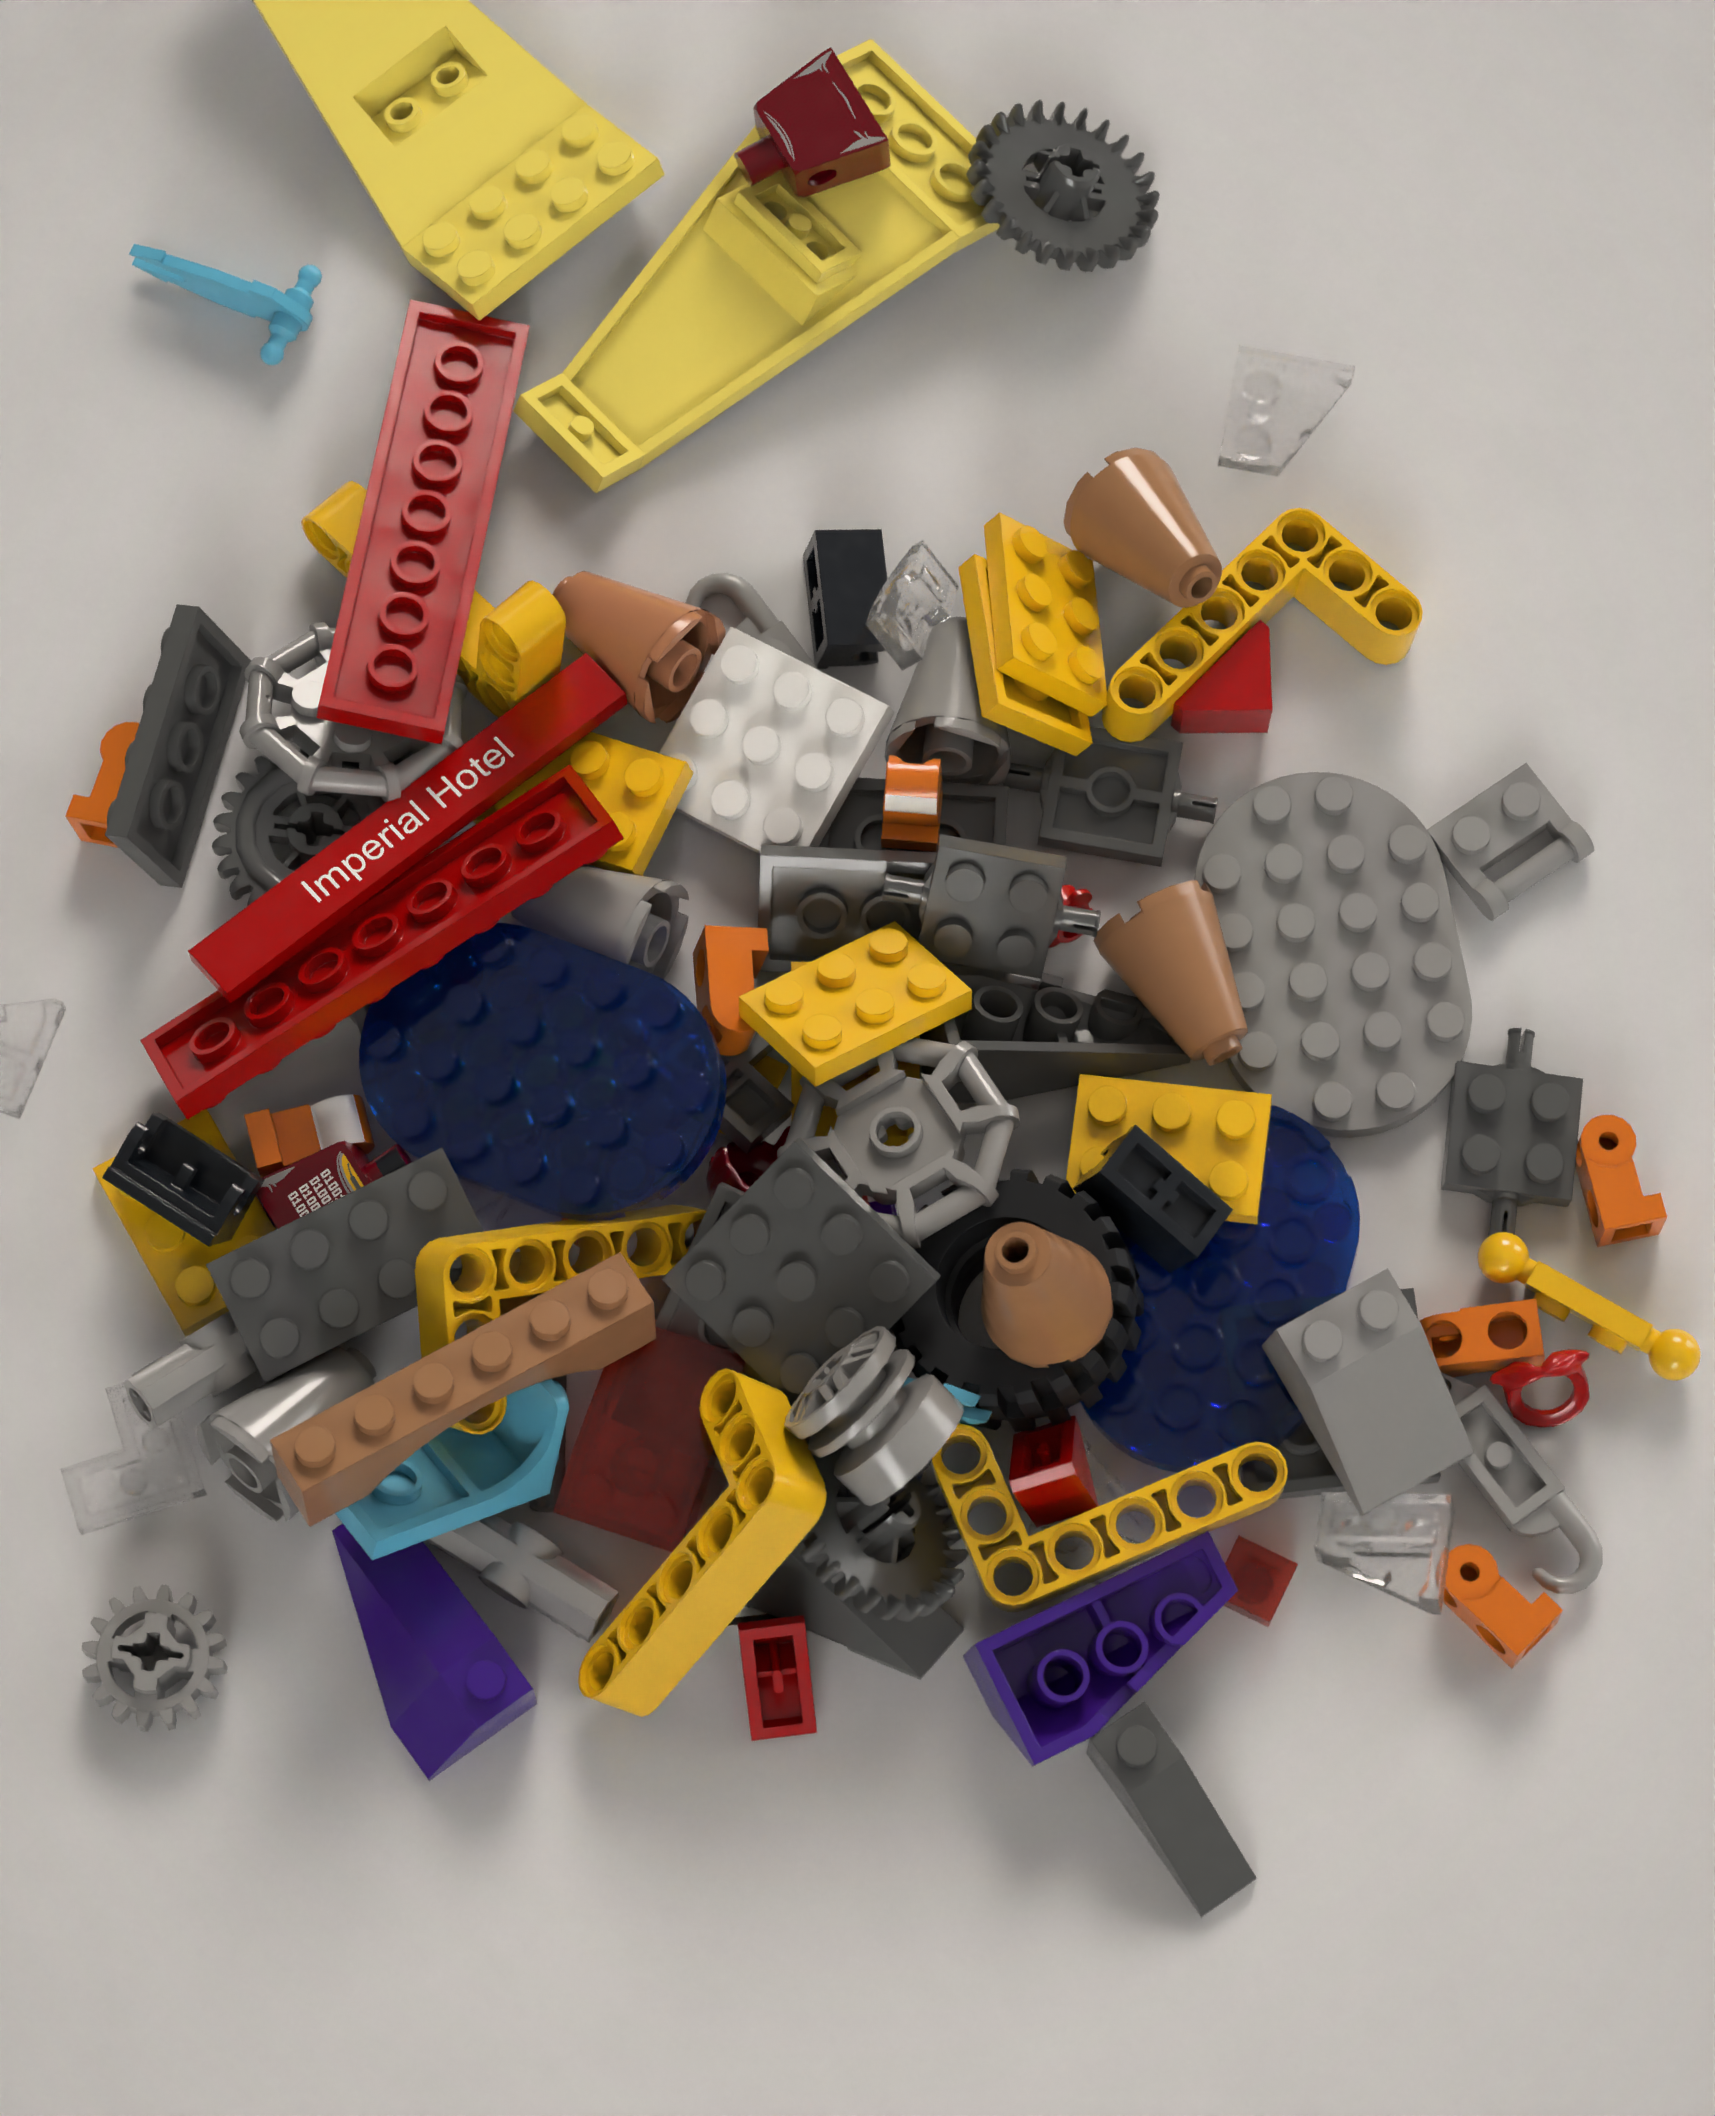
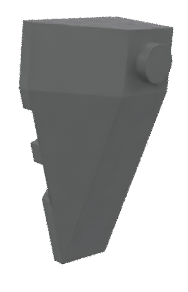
(1044, 1036)
(895, 1643)

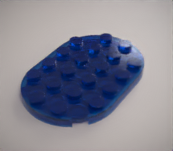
(546, 1073)
(1200, 1361)

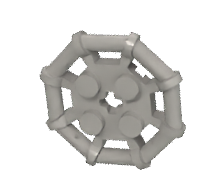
(329, 741)
(934, 1147)

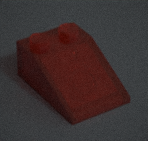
(643, 1443)

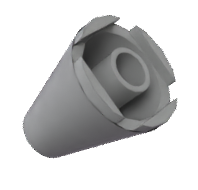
(944, 716)
(614, 916)
(244, 1428)

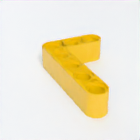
(1238, 607)
(504, 648)
(542, 1267)
(1097, 1525)
(725, 1557)

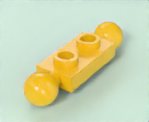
(1671, 1353)

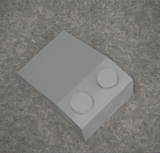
(1370, 1391)

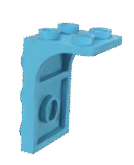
(465, 1475)

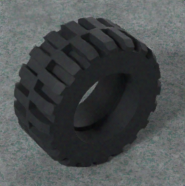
(1007, 1386)

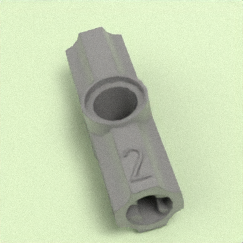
(203, 1365)
(531, 1573)

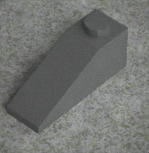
(1170, 1808)

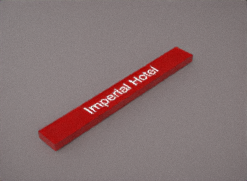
(407, 828)

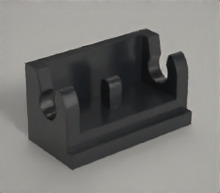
(842, 583)
(184, 1179)
(1154, 1199)

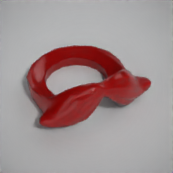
(1557, 1364)

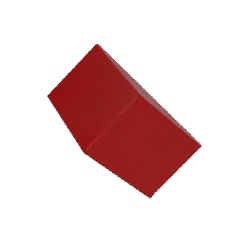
(1233, 692)
(1051, 1473)
(777, 1677)

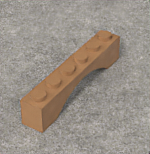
(367, 1436)

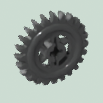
(1072, 177)
(256, 824)
(904, 1520)

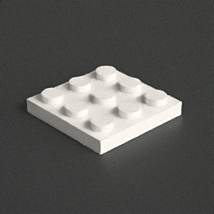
(771, 745)

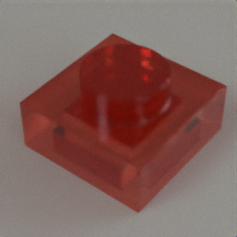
(1260, 1580)

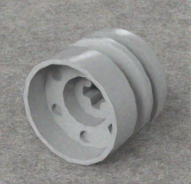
(885, 1426)

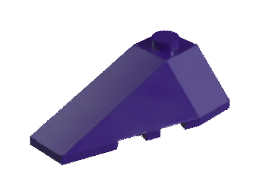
(431, 1654)
(1084, 1658)

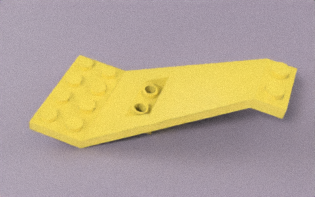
(459, 138)
(760, 284)

